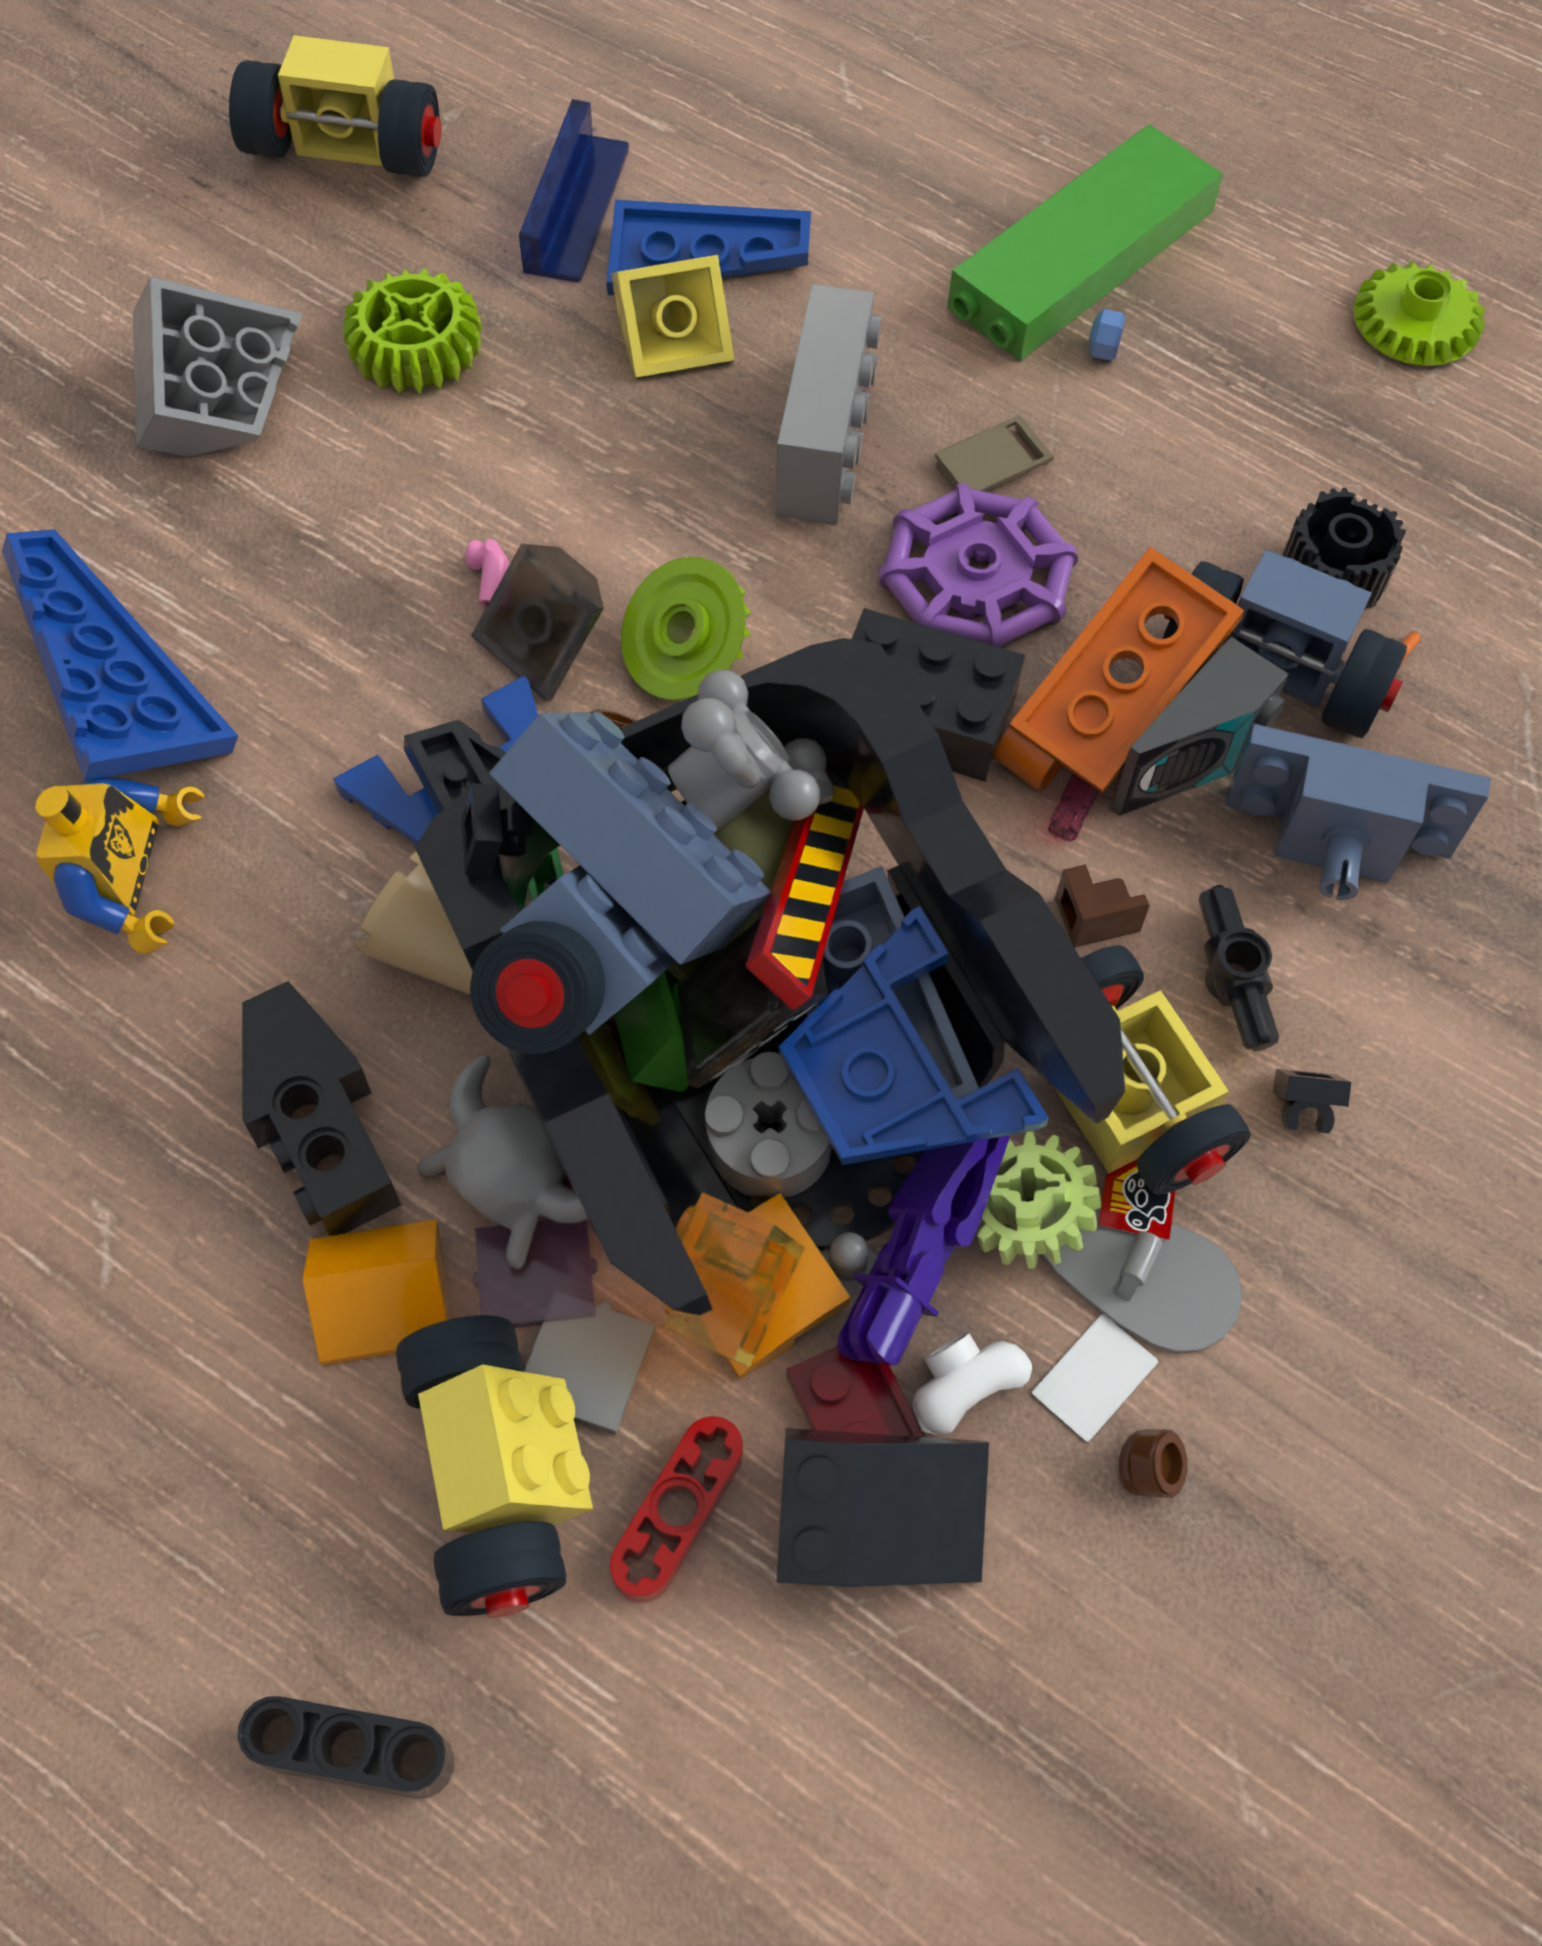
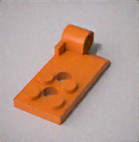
(1086, 716)

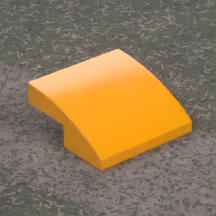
(809, 1297)

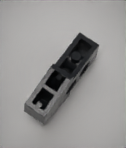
(300, 1061)

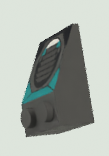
(1202, 728)

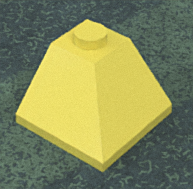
(673, 315)

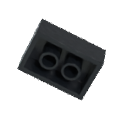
(957, 683)

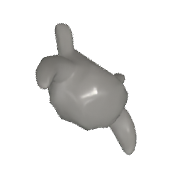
(503, 1164)

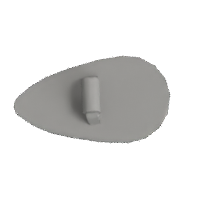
(1160, 1290)

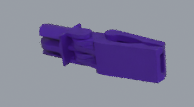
(932, 1215)

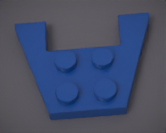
(378, 791)
(875, 1077)

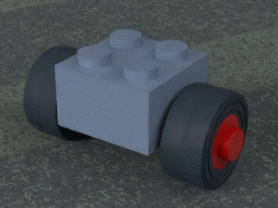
(1304, 627)
(563, 967)

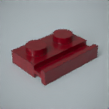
(851, 1396)

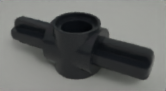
(1241, 990)

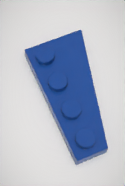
(741, 237)

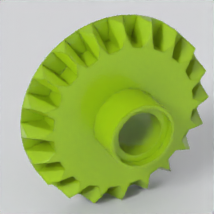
(1418, 315)
(664, 612)

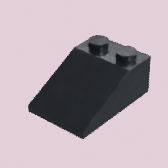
(881, 1509)

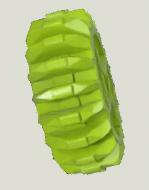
(412, 330)

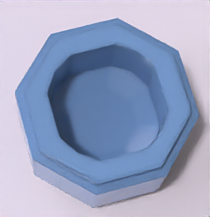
(1106, 334)

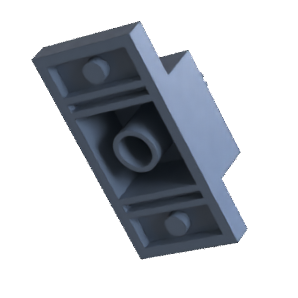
(1352, 805)

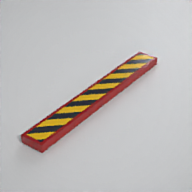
(805, 897)

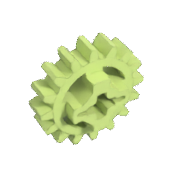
(1059, 1208)

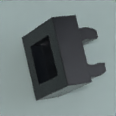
(490, 830)
(1310, 1090)

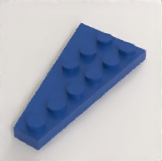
(110, 679)

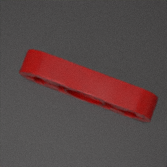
(636, 1542)

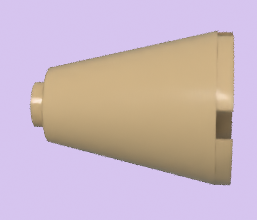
(414, 932)

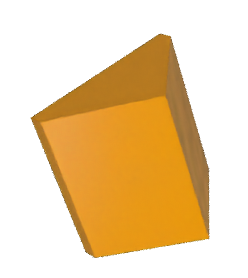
(373, 1289)

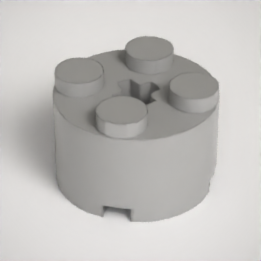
(765, 1162)

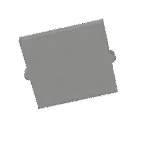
(597, 1360)

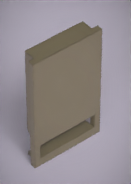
(992, 457)

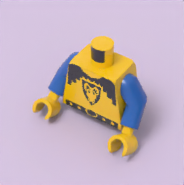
(100, 849)

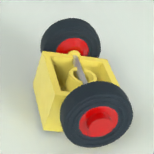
(1172, 1093)

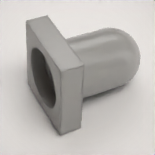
(848, 1256)

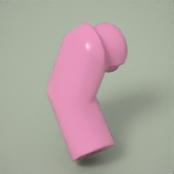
(493, 563)

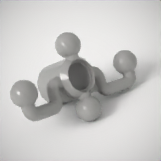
(740, 758)

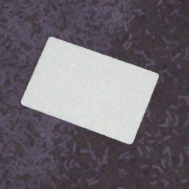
(1095, 1377)

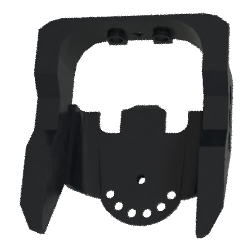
(1005, 977)

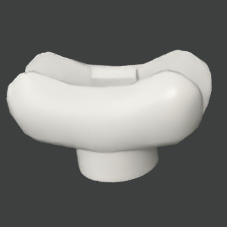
(964, 1378)

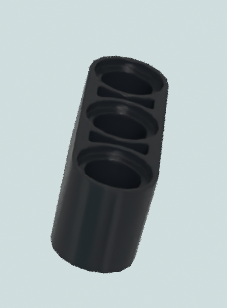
(318, 1727)

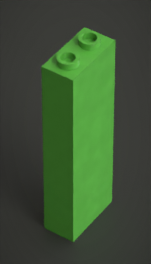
(1083, 241)

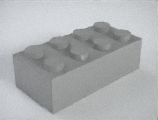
(827, 404)

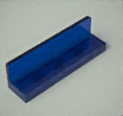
(571, 198)

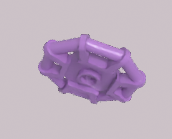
(975, 590)

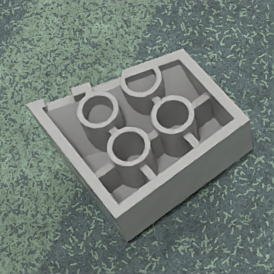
(205, 367)

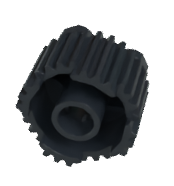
(1348, 541)

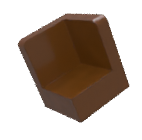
(1098, 909)

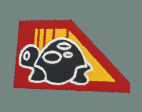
(1132, 1205)

